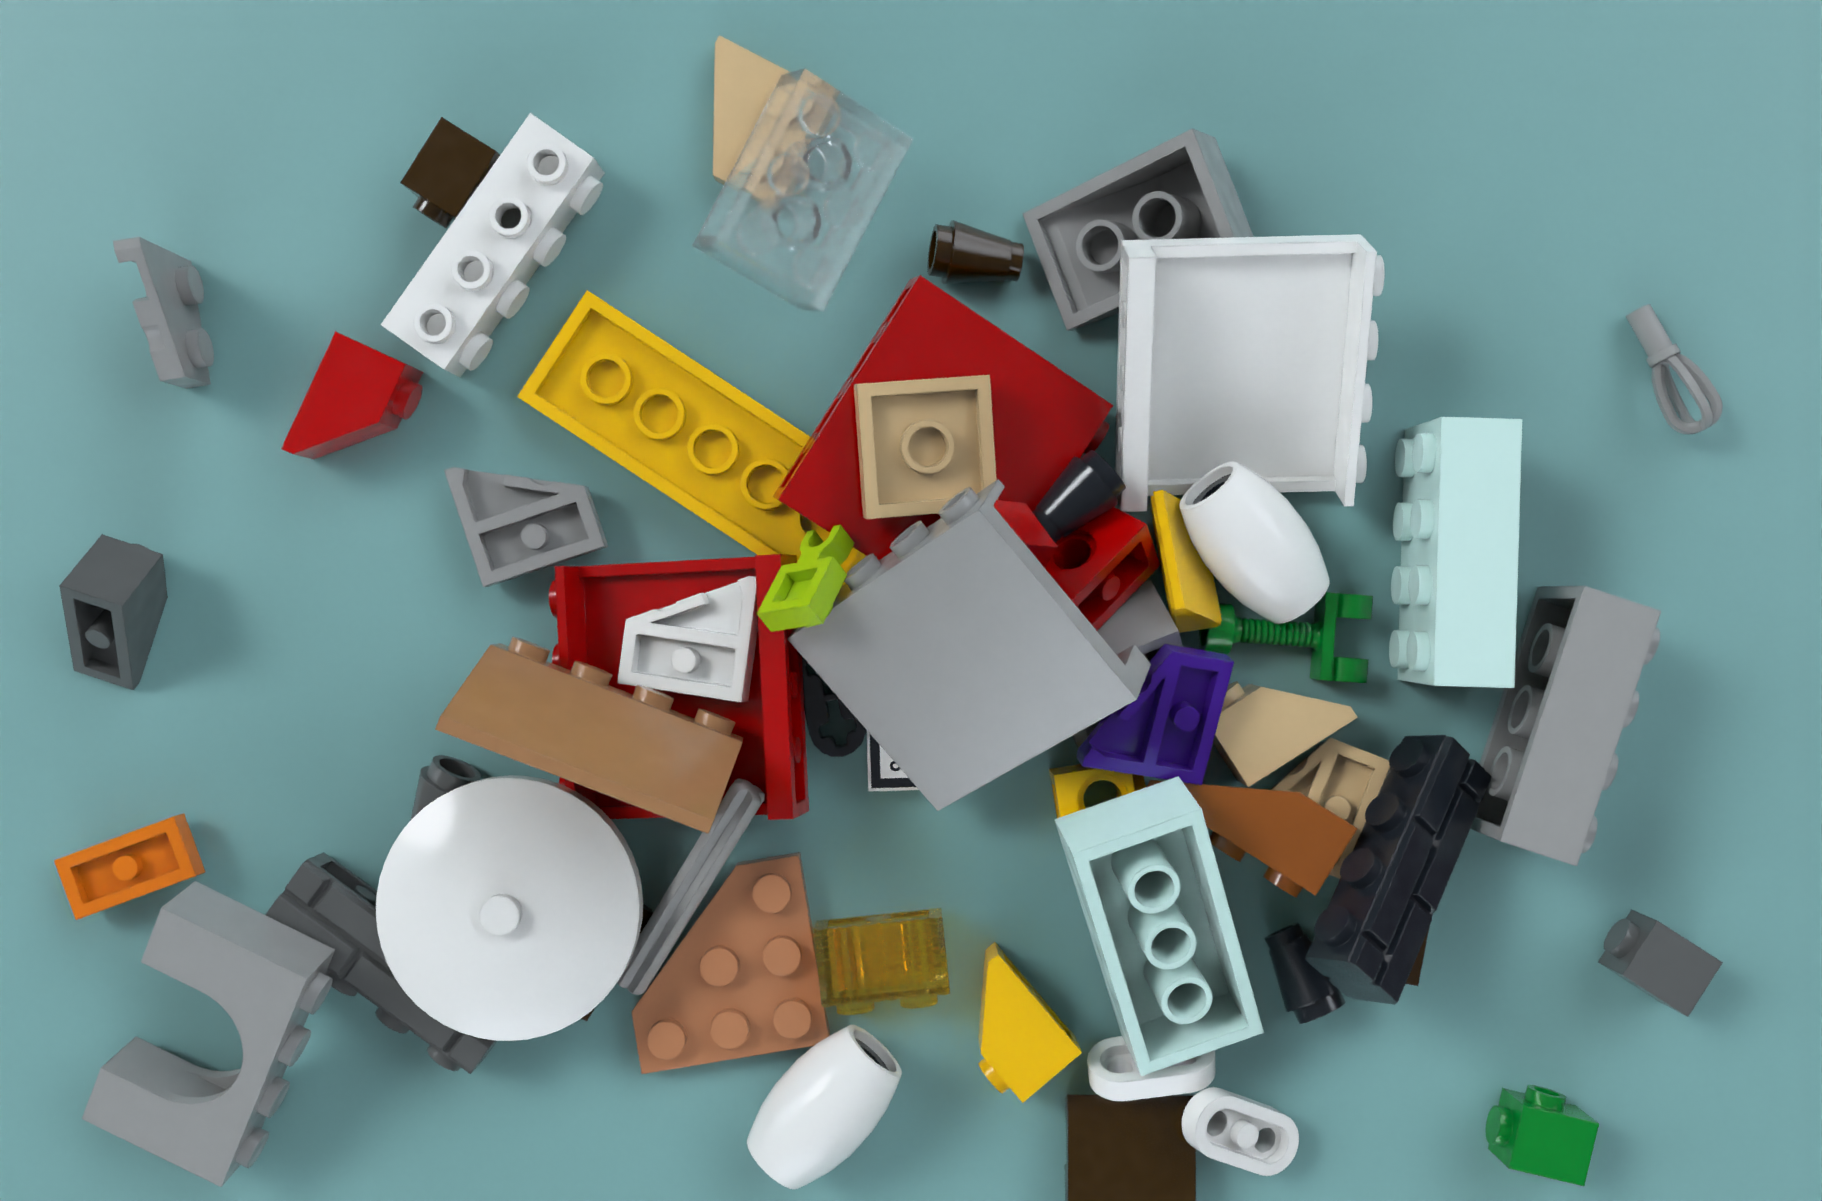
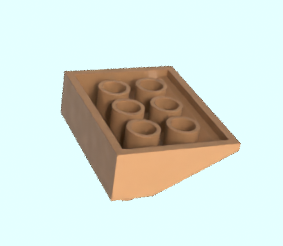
(595, 733)

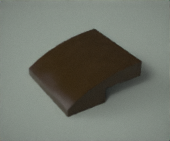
(1128, 1150)

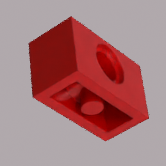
(1104, 564)

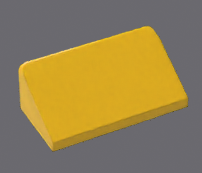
(1186, 578)

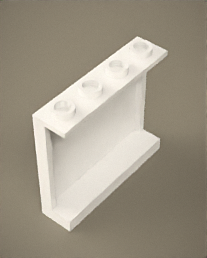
(1244, 360)

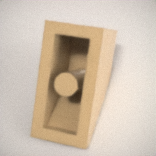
(1271, 727)

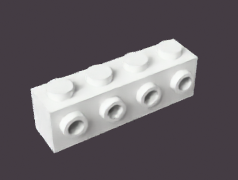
(496, 247)

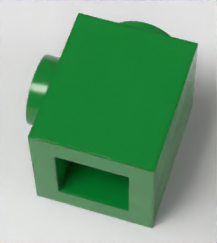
(1541, 1134)

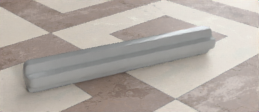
(691, 884)

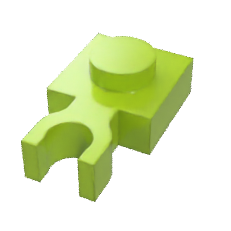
(807, 589)

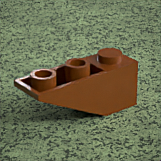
(1276, 827)

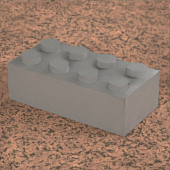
(1564, 719)

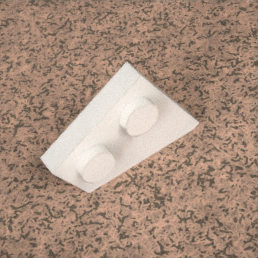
(696, 644)

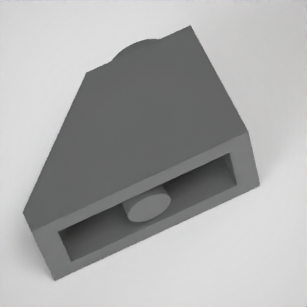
(114, 609)

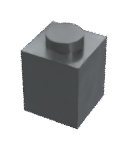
(1659, 961)

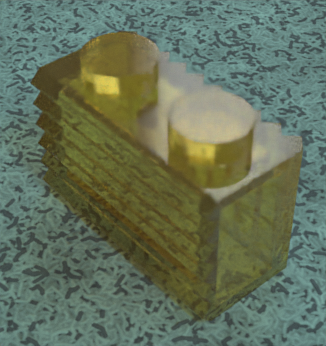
(882, 960)

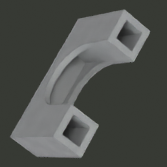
(268, 986)

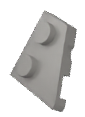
(170, 312)
(523, 522)

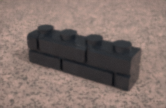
(1398, 868)

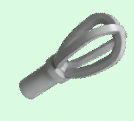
(1662, 354)

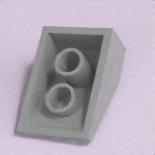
(1160, 194)

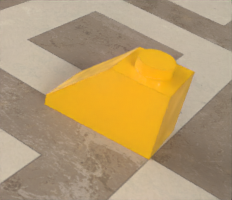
(1019, 1031)

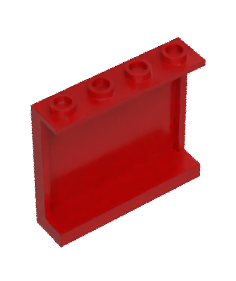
(1036, 411)
(591, 620)

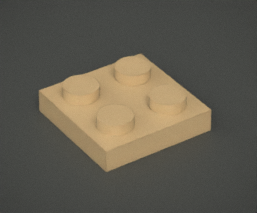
(923, 443)

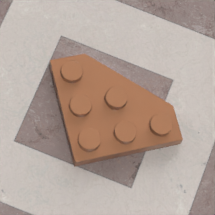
(739, 977)

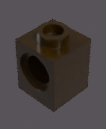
(447, 172)

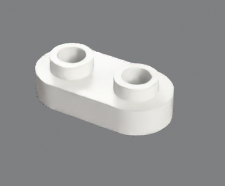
(1117, 1078)
(1234, 1131)

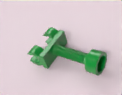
(1317, 635)

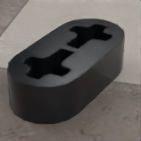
(818, 714)

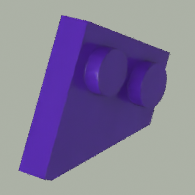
(1171, 721)

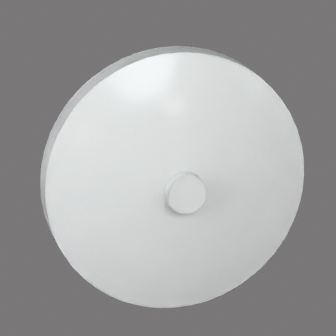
(509, 908)

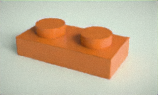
(129, 866)

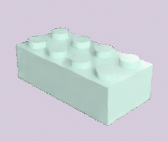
(1457, 552)
(1160, 924)

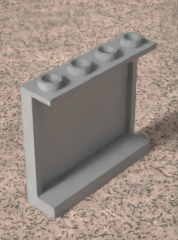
(965, 652)

